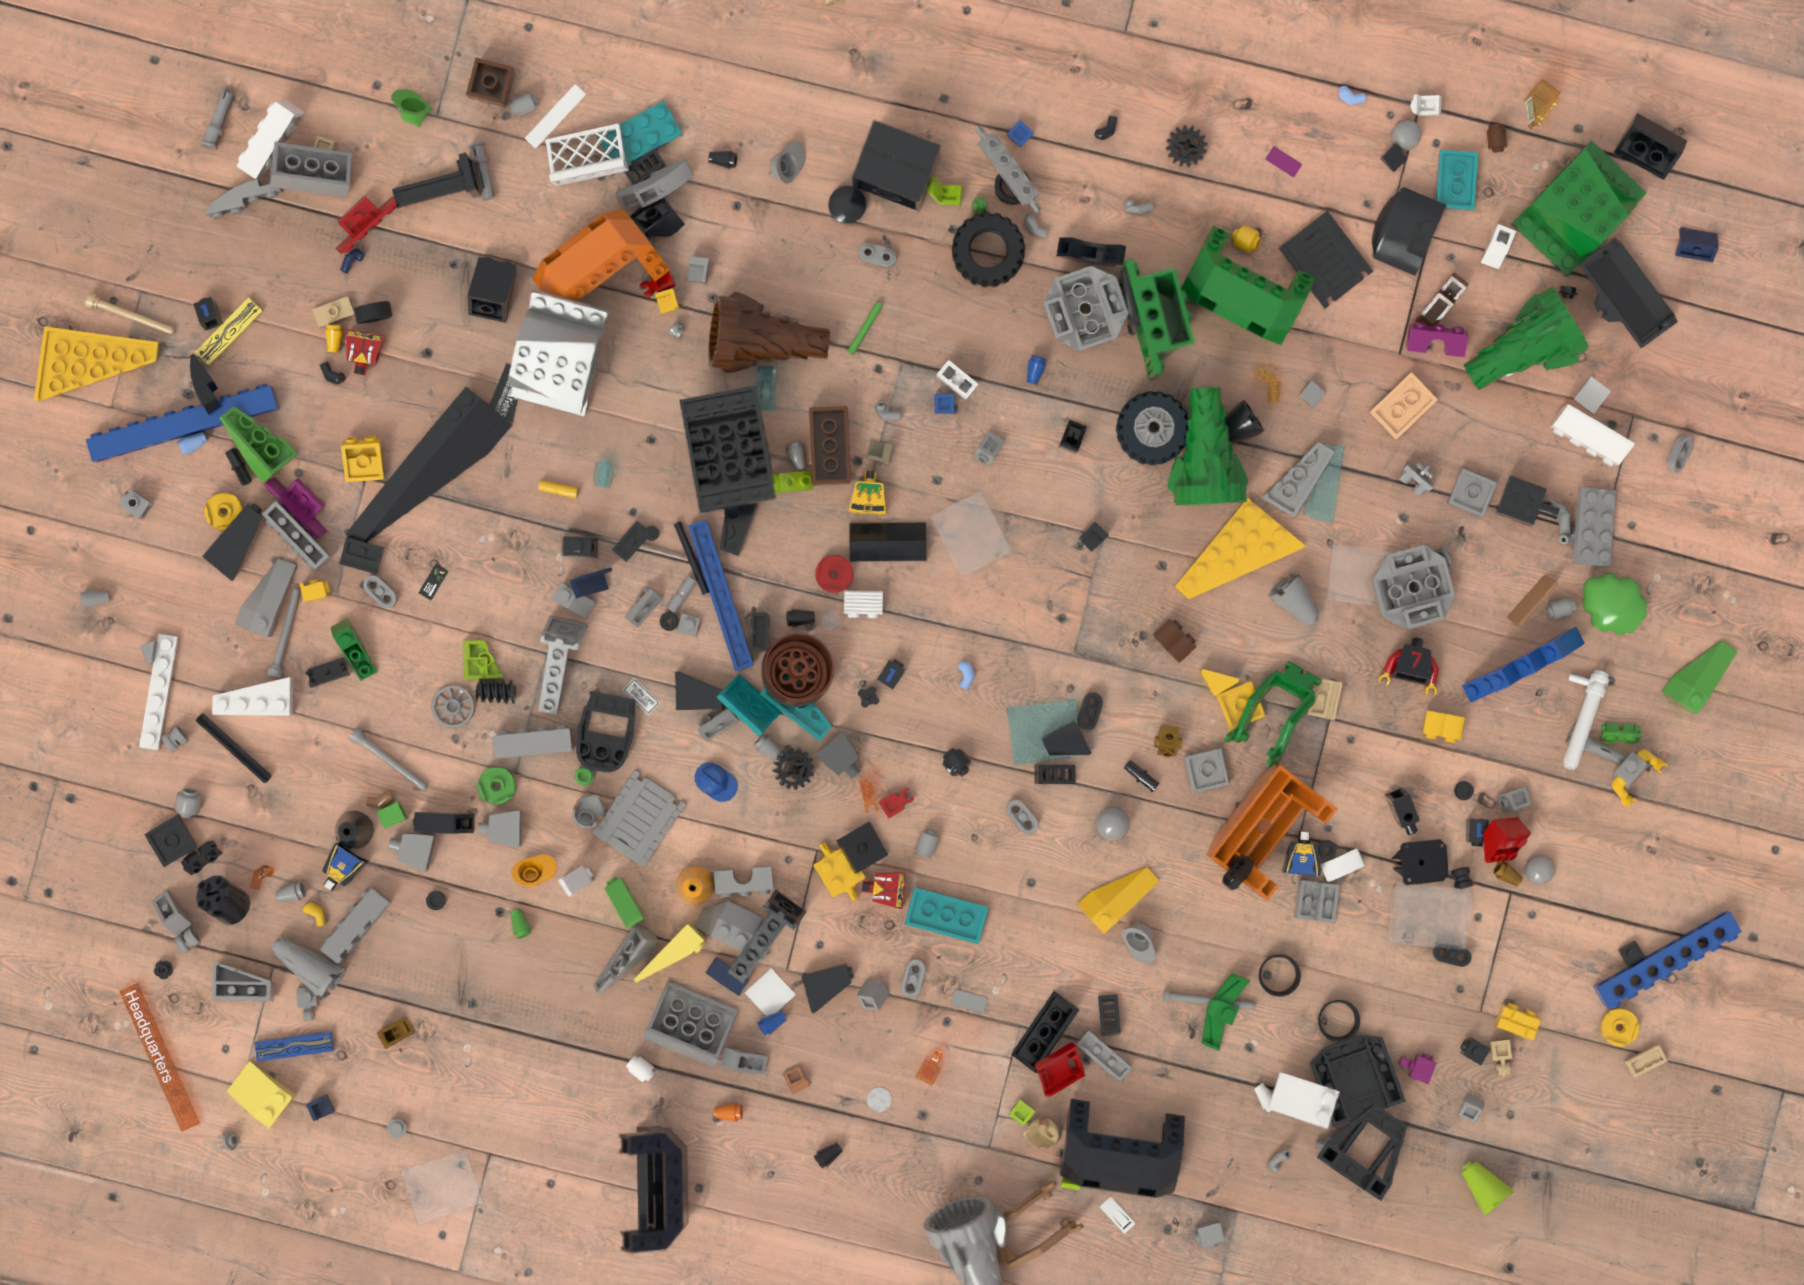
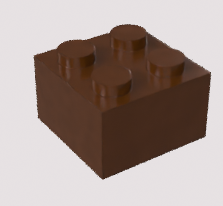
(490, 82)

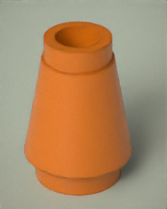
(729, 1112)

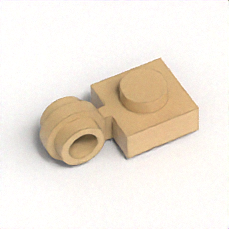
(1501, 1051)

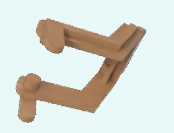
(1013, 1261)

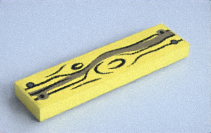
(228, 331)

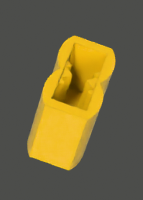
(1443, 725)

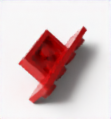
(361, 219)

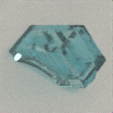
(766, 387)

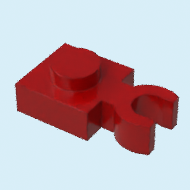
(662, 284)
(894, 804)

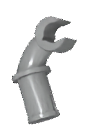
(1564, 517)

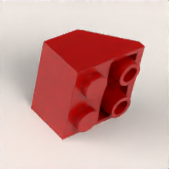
(1504, 839)

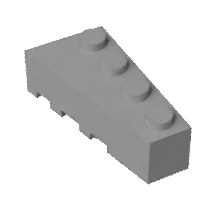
(356, 925)

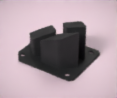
(1422, 862)

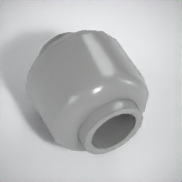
(188, 802)

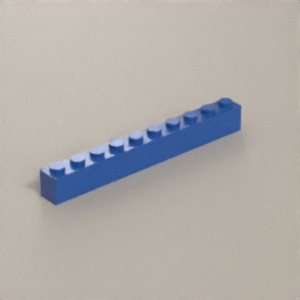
(177, 425)

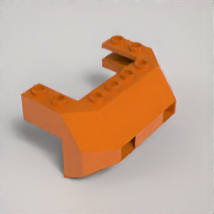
(595, 256)
(1263, 821)

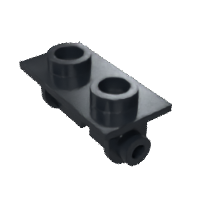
(194, 863)

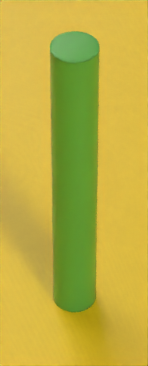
(865, 327)

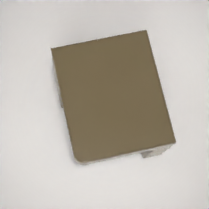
(879, 452)

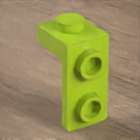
(945, 194)
(793, 482)

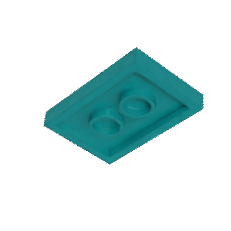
(1457, 179)
(748, 705)

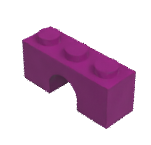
(1421, 335)

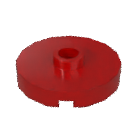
(824, 577)

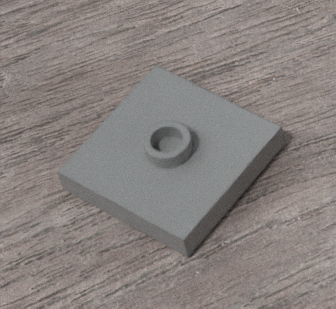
(1472, 493)
(1206, 770)

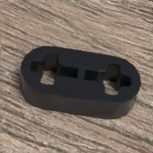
(1237, 872)

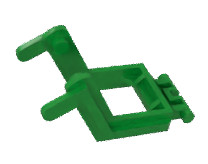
(1291, 681)

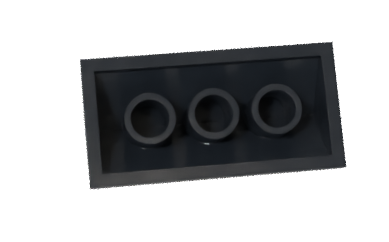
(887, 541)
(1045, 1031)

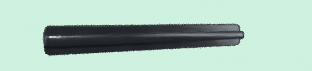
(233, 748)

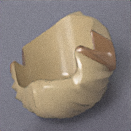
(1043, 1133)

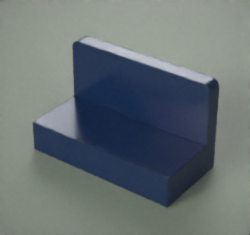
(1697, 244)
(590, 583)

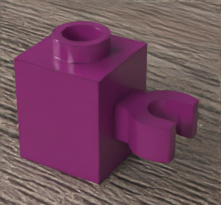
(1420, 1068)

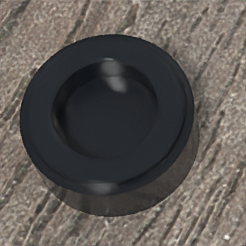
(436, 900)

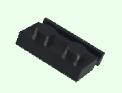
(361, 555)

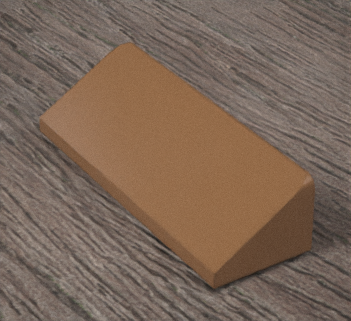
(1532, 600)

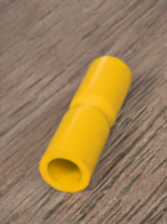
(555, 488)

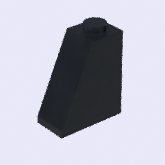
(695, 694)
(443, 822)
(826, 984)

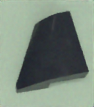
(1066, 741)

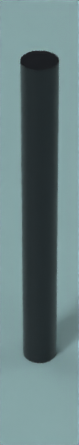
(691, 558)

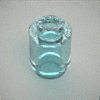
(603, 473)

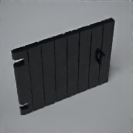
(1327, 258)

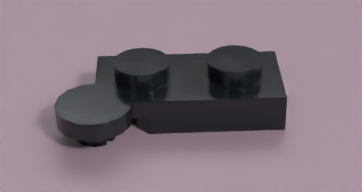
(634, 539)

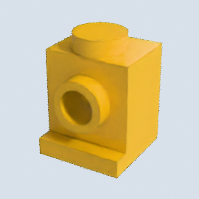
(315, 590)

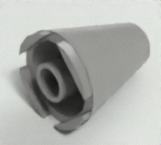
(1295, 599)

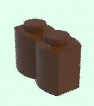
(1174, 640)

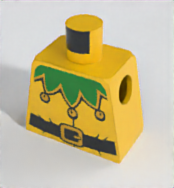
(868, 496)

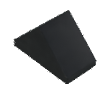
(1072, 437)

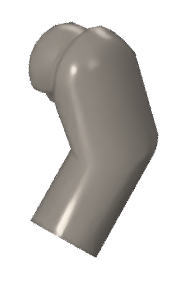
(1138, 209)
(884, 413)
(1568, 538)
(1278, 1157)

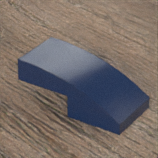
(719, 971)

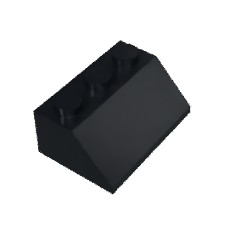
(1650, 146)

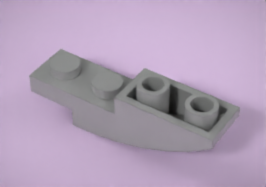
(658, 186)
(235, 199)

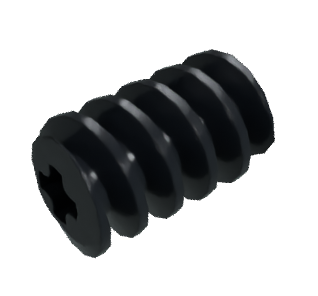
(496, 691)

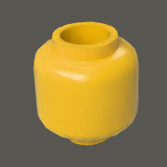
(1246, 239)

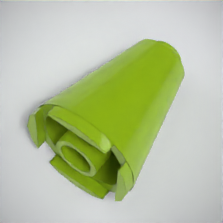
(1485, 1186)

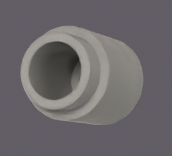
(523, 104)
(1560, 608)
(927, 843)

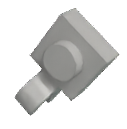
(307, 999)

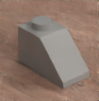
(565, 596)
(171, 913)

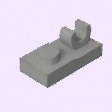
(644, 607)
(717, 725)

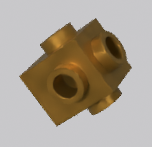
(1168, 741)

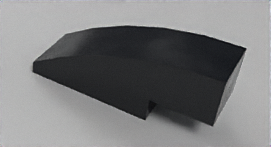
(203, 385)

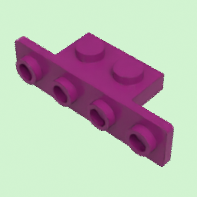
(300, 503)

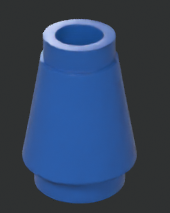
(1035, 369)
(771, 1022)

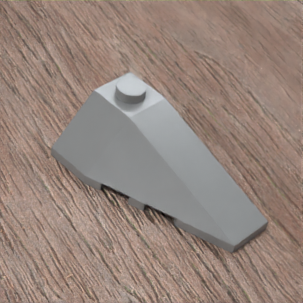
(632, 951)

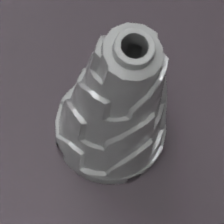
(311, 968)

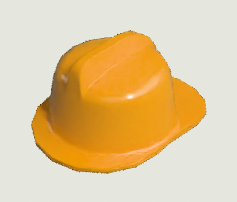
(534, 870)

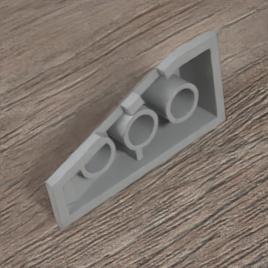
(265, 603)

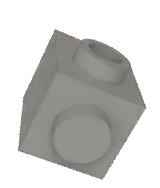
(136, 504)
(1209, 1234)

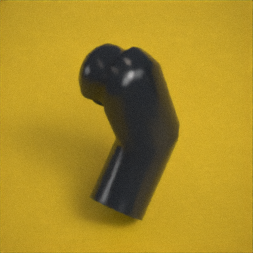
(330, 376)

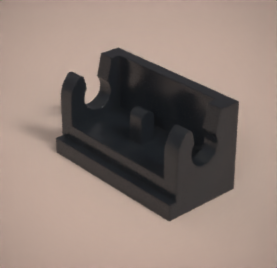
(327, 672)

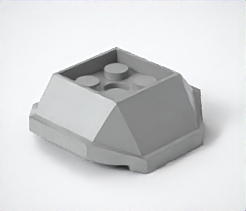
(1097, 291)
(1432, 581)

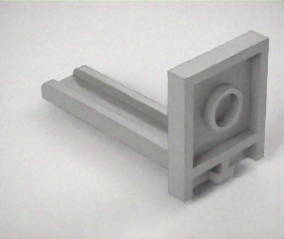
(561, 636)

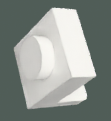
(1426, 105)

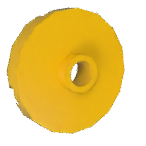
(218, 501)
(1629, 1029)

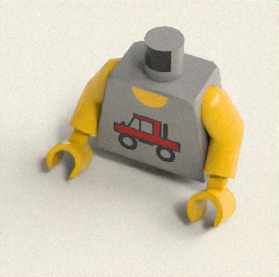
(1630, 772)

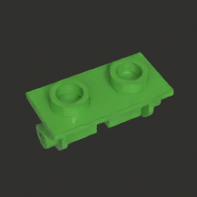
(1629, 734)

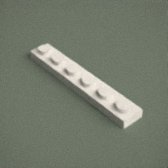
(158, 692)

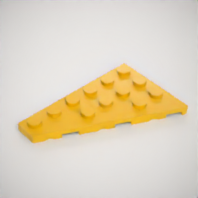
(82, 358)
(1241, 546)

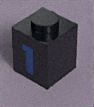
(208, 313)
(891, 673)
(1475, 830)

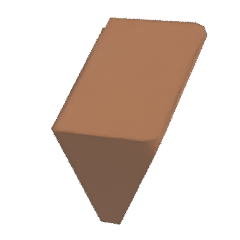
(796, 1079)

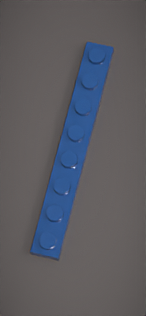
(720, 595)

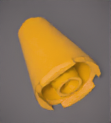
(701, 879)

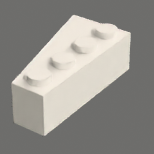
(277, 124)
(262, 699)

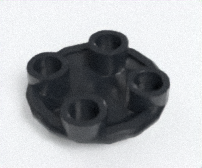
(847, 204)

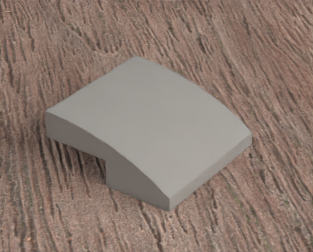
(1316, 901)

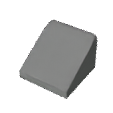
(1312, 394)
(149, 651)
(1471, 1108)

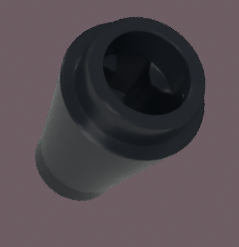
(724, 159)
(799, 617)
(827, 1155)

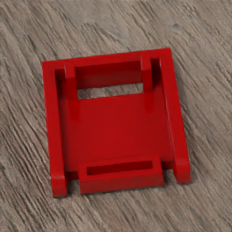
(1055, 1069)

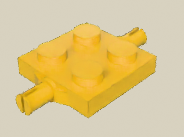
(837, 873)

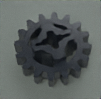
(1178, 144)
(789, 761)

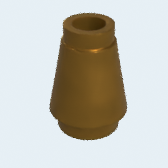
(1507, 873)

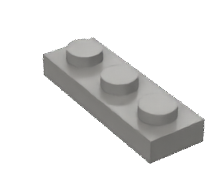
(1104, 1056)

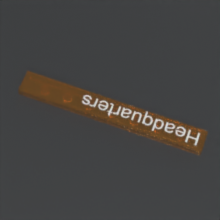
(159, 1057)

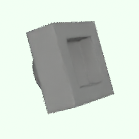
(688, 625)

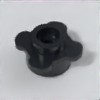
(873, 698)

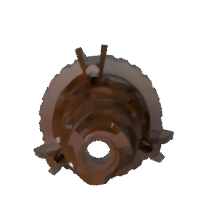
(746, 334)

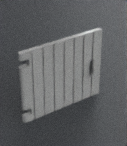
(639, 819)

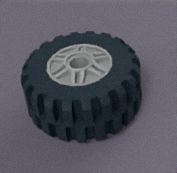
(1134, 430)

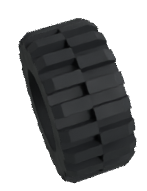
(988, 223)

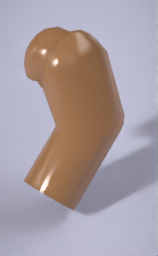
(383, 801)

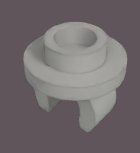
(230, 1140)

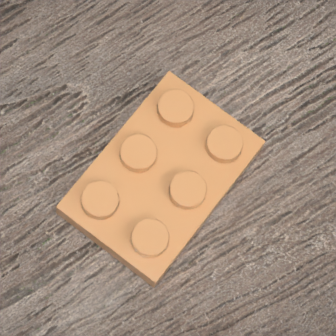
(1403, 406)

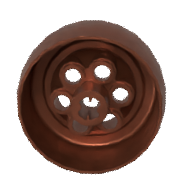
(786, 691)

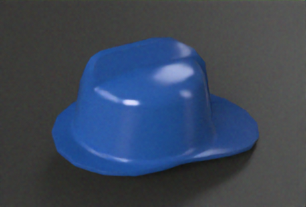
(716, 782)

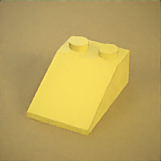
(261, 1094)

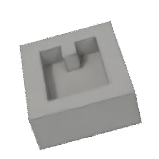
(989, 448)
(1514, 799)

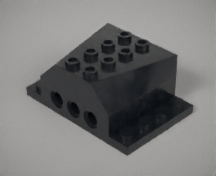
(728, 449)

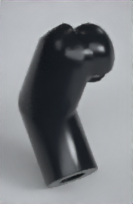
(1107, 131)

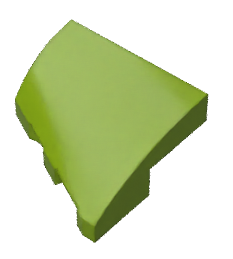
(478, 661)

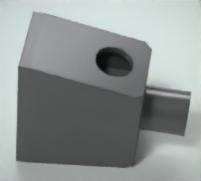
(840, 756)

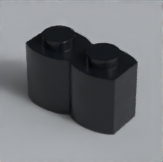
(759, 637)

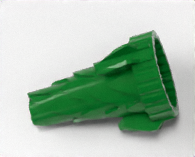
(1540, 335)
(1209, 467)

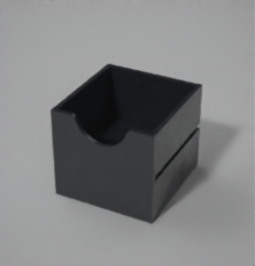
(896, 165)

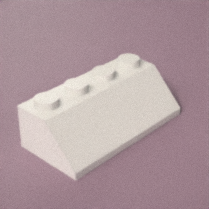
(1591, 435)

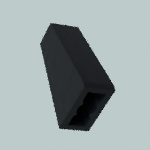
(232, 545)

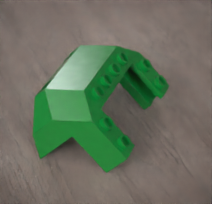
(1243, 294)

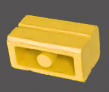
(1518, 1022)

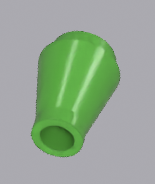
(520, 925)

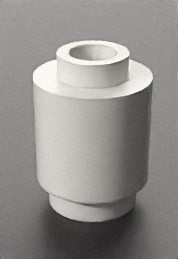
(640, 1068)

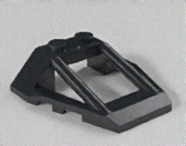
(1352, 1170)

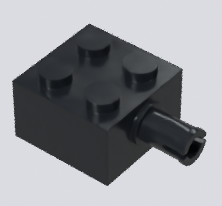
(1524, 501)

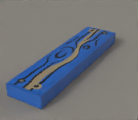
(294, 1046)

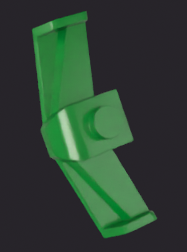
(1222, 1010)

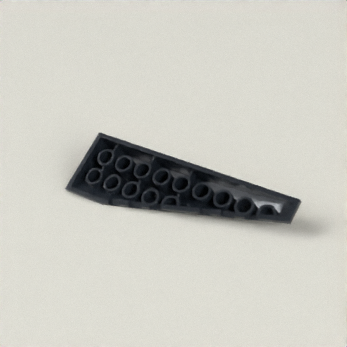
(450, 447)

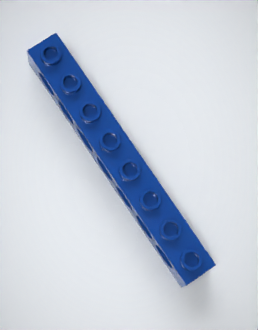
(1730, 932)

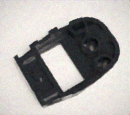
(600, 750)

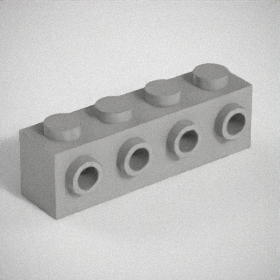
(301, 540)
(533, 743)

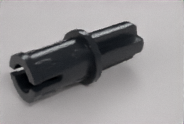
(238, 466)
(1141, 775)

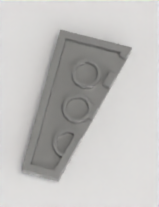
(1300, 481)

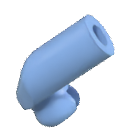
(1350, 98)

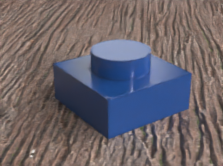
(1020, 134)
(944, 403)

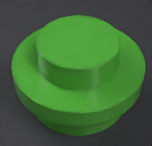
(979, 205)
(584, 776)

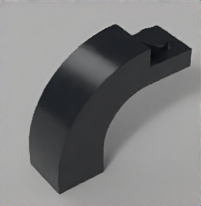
(1090, 252)

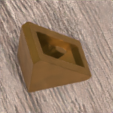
(395, 1032)

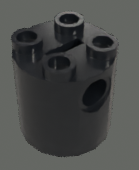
(222, 900)

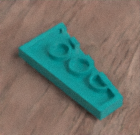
(806, 717)

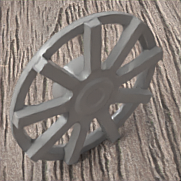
(453, 706)

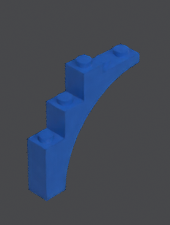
(1524, 665)

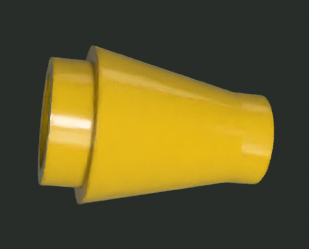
(333, 337)

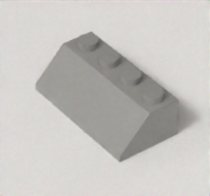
(310, 169)

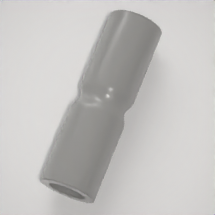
(683, 592)

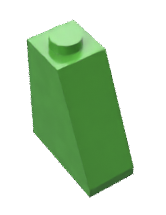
(624, 902)

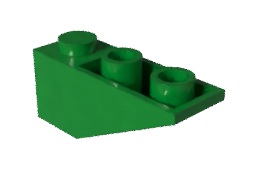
(353, 649)

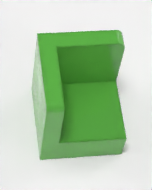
(392, 815)

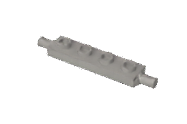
(1008, 169)

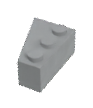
(239, 986)

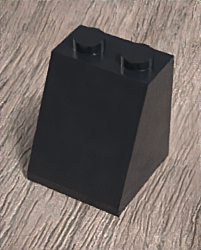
(491, 289)

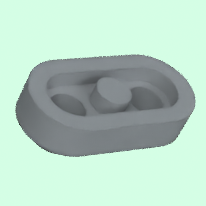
(876, 257)
(1680, 453)
(380, 591)
(1022, 816)
(913, 978)

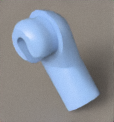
(968, 674)

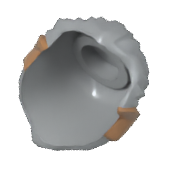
(588, 812)

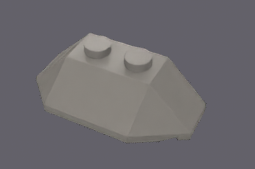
(730, 924)

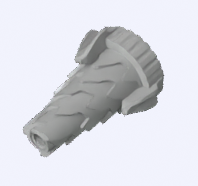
(967, 1239)

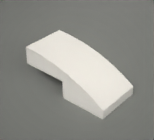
(1342, 865)

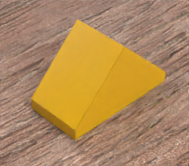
(1217, 682)

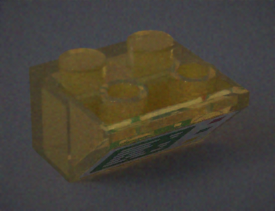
(1539, 101)

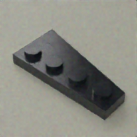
(736, 526)

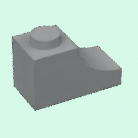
(744, 1061)

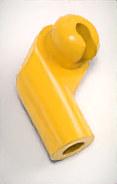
(316, 911)

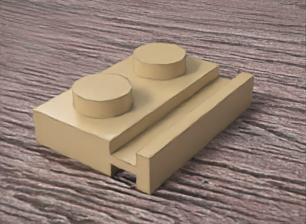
(1327, 699)

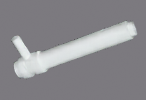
(1595, 691)

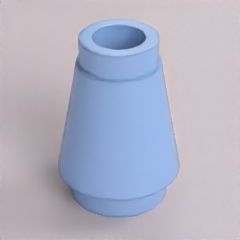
(191, 443)

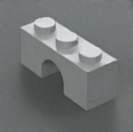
(727, 884)

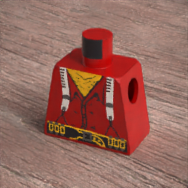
(363, 349)
(887, 888)

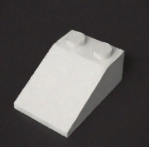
(1303, 1100)

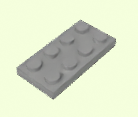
(1594, 527)

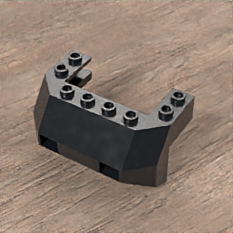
(1121, 1162)
(660, 1186)

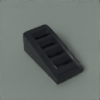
(653, 153)
(1038, 774)
(1109, 1032)

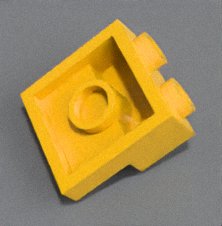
(362, 459)

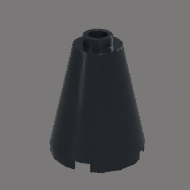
(1242, 423)
(360, 827)

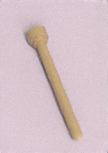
(93, 301)

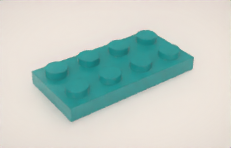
(644, 132)
(946, 915)

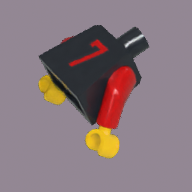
(1413, 665)

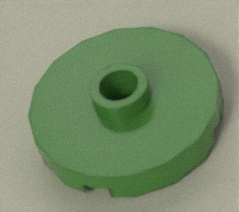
(486, 785)

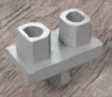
(1424, 483)

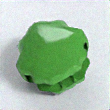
(1614, 603)

